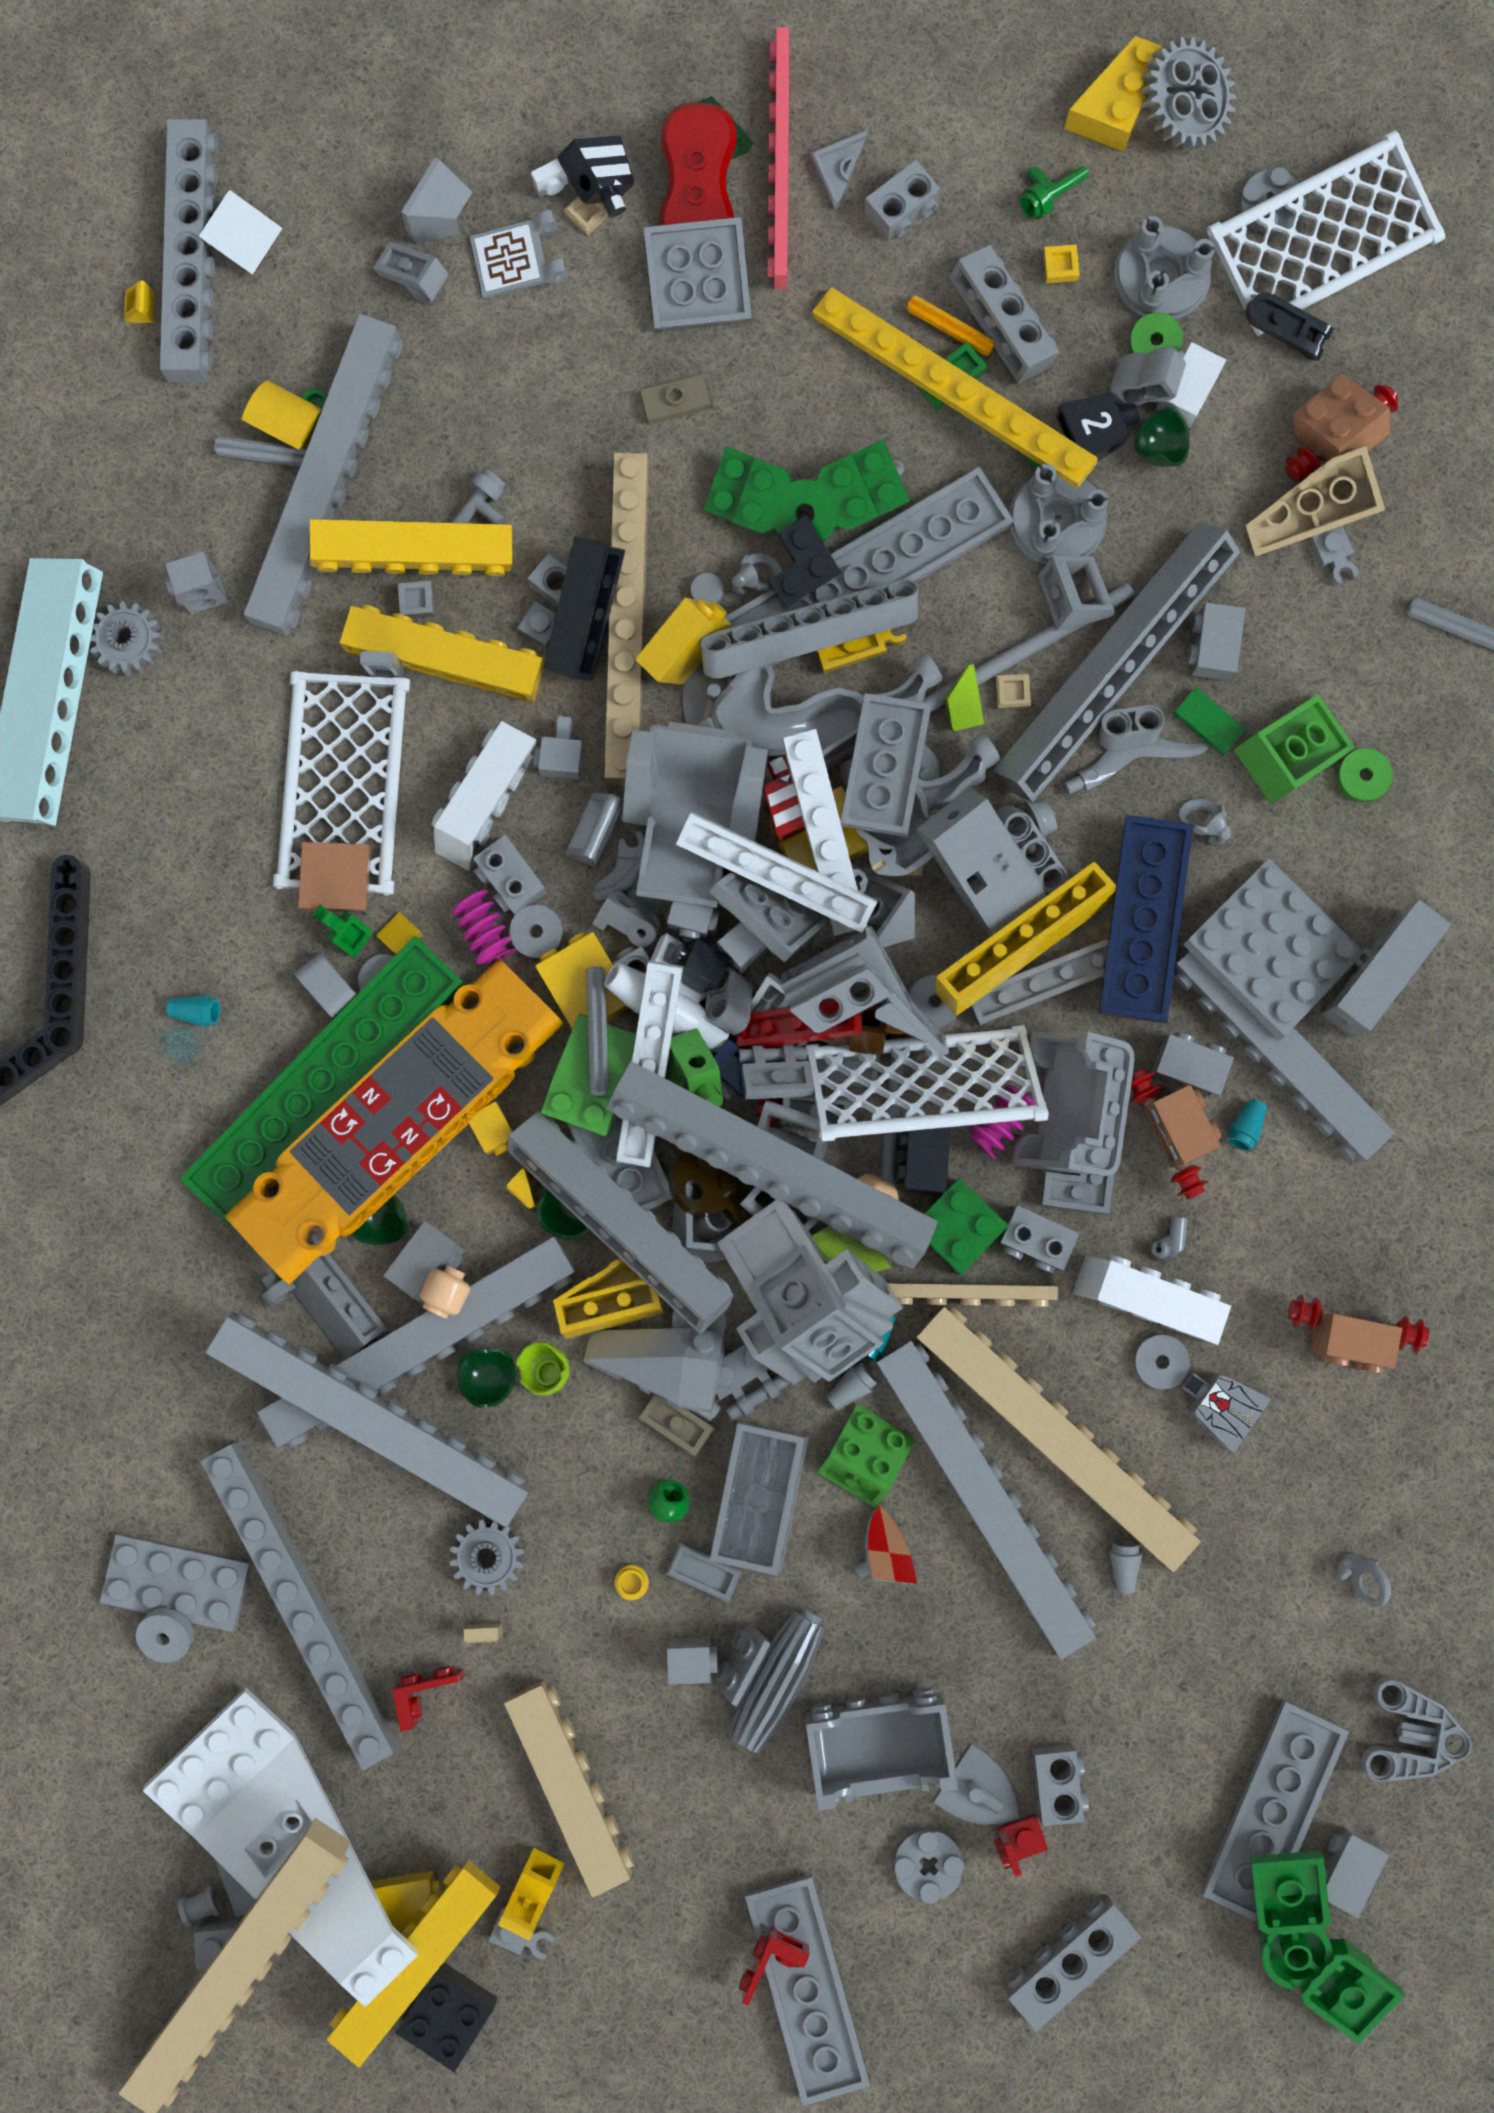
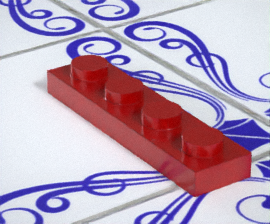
(783, 1028)

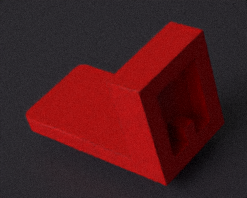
(409, 1707)
(1018, 1841)
(787, 1951)

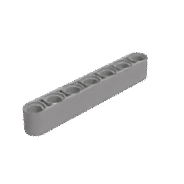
(809, 628)

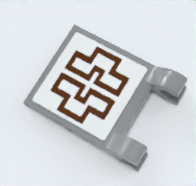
(514, 256)

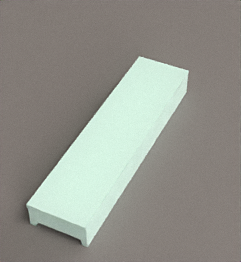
(37, 685)

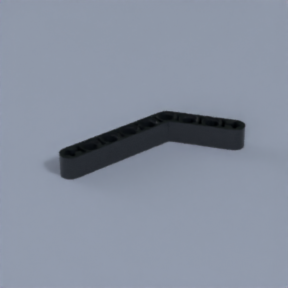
(56, 988)

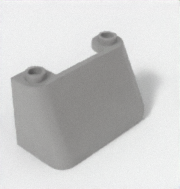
(1086, 1103)

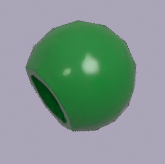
(668, 1501)

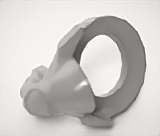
(748, 576)
(1216, 827)
(1357, 1567)

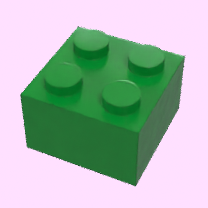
(963, 1227)

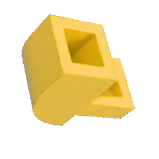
(531, 1894)

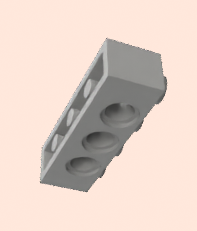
(992, 294)
(1094, 1958)

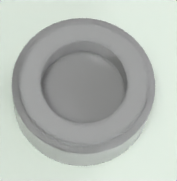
(707, 587)

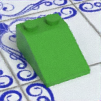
(1294, 749)
(570, 1088)

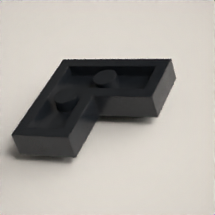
(811, 566)

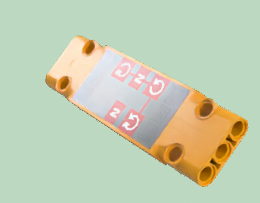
(393, 1121)

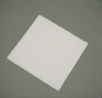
(240, 232)

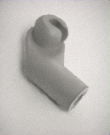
(1172, 1243)

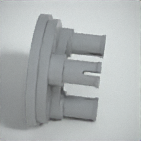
(1163, 271)
(1056, 517)

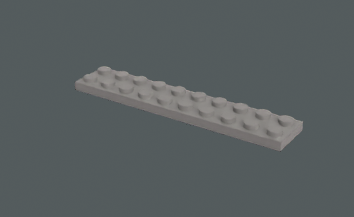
(904, 546)

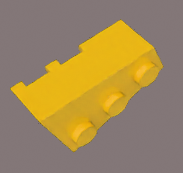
(1115, 98)
(606, 1301)

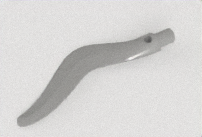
(1114, 761)

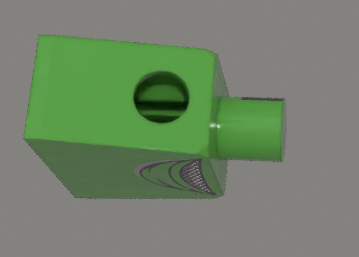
(705, 1077)

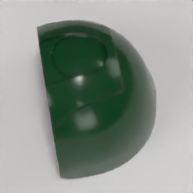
(1163, 439)
(558, 1219)
(385, 1225)
(486, 1376)

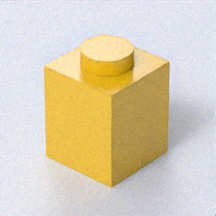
(491, 1129)

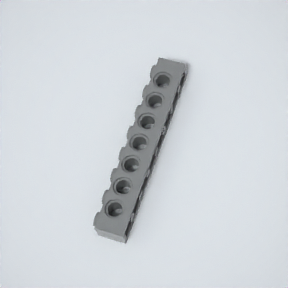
(186, 140)

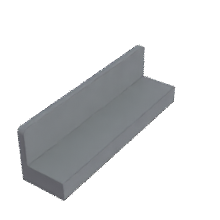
(337, 1306)

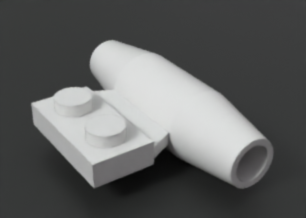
(629, 986)

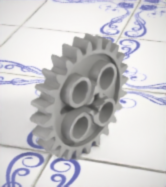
(1188, 115)

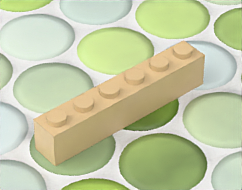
(568, 1787)

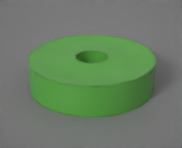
(1155, 324)
(1379, 771)

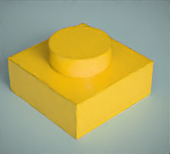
(1061, 264)

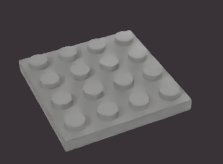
(1273, 949)

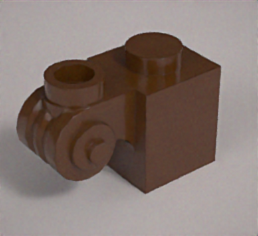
(871, 1037)

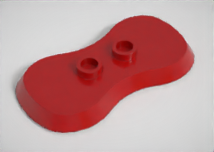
(698, 150)

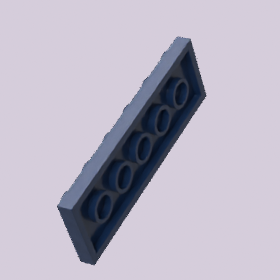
(1145, 919)

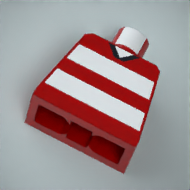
(782, 802)

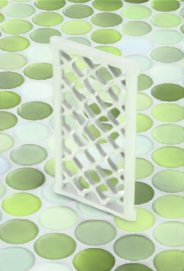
(1433, 235)
(298, 681)
(915, 1117)

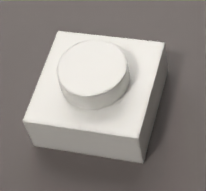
(549, 179)

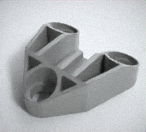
(1410, 1763)

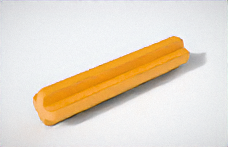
(950, 325)

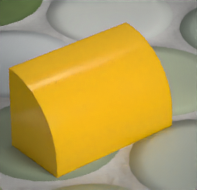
(282, 415)

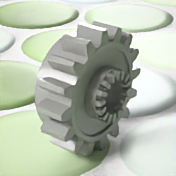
(137, 651)
(474, 1569)

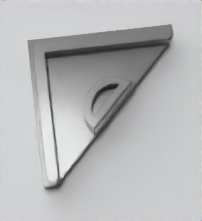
(836, 164)

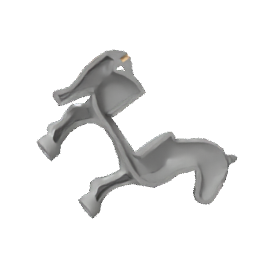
(836, 717)

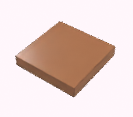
(334, 876)

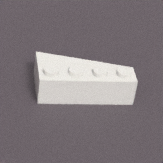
(482, 794)
(1152, 1298)

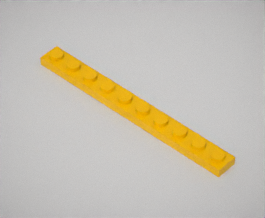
(954, 387)

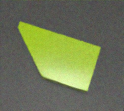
(964, 702)

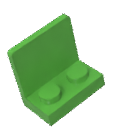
(866, 1456)

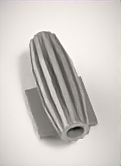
(767, 1676)

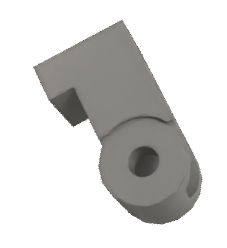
(629, 918)

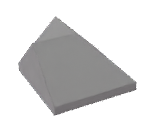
(435, 205)
(894, 911)

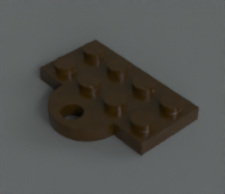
(716, 1189)

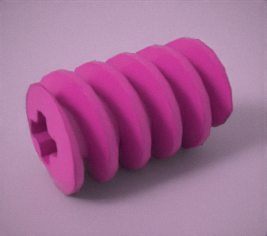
(481, 929)
(991, 1133)

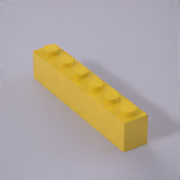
(410, 546)
(445, 654)
(1024, 938)
(435, 1936)

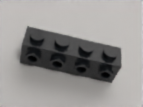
(583, 608)

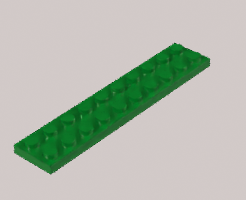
(340, 1056)

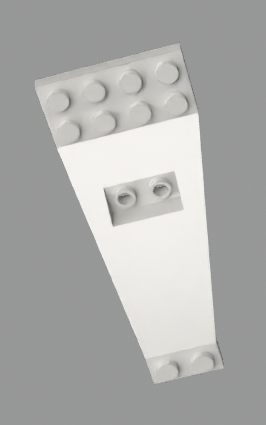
(235, 1792)

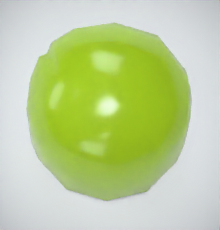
(543, 1368)

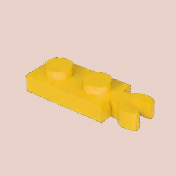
(857, 650)

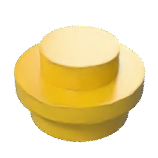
(631, 1582)

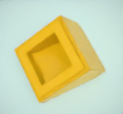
(398, 933)
(522, 1188)

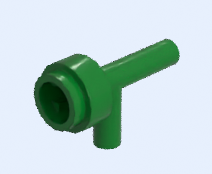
(1038, 198)

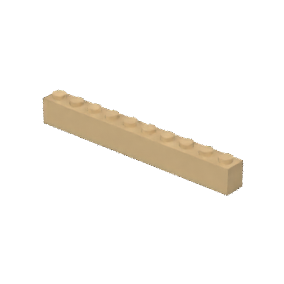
(627, 612)
(1058, 1439)
(235, 1966)

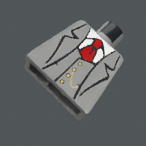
(1224, 1407)

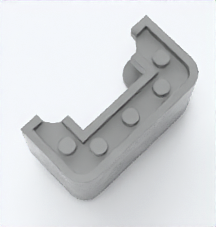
(880, 1746)

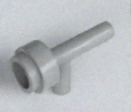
(488, 485)

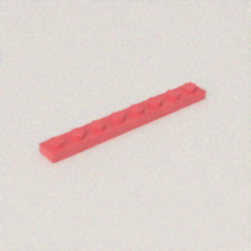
(779, 146)

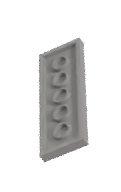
(1275, 1802)
(809, 1998)

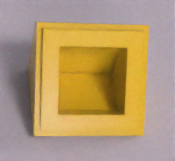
(139, 303)

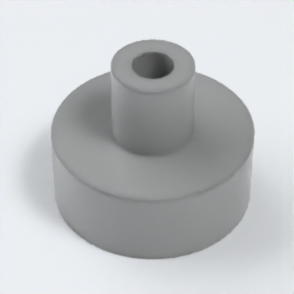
(276, 1290)

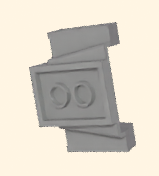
(681, 773)
(847, 970)
(811, 1311)

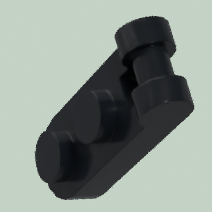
(1288, 324)

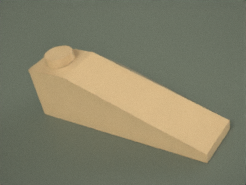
(1326, 499)

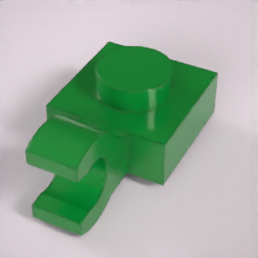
(345, 931)

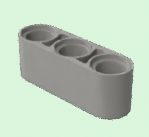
(1043, 856)

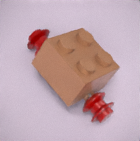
(1339, 421)
(1180, 1129)
(1363, 1342)

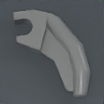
(625, 871)

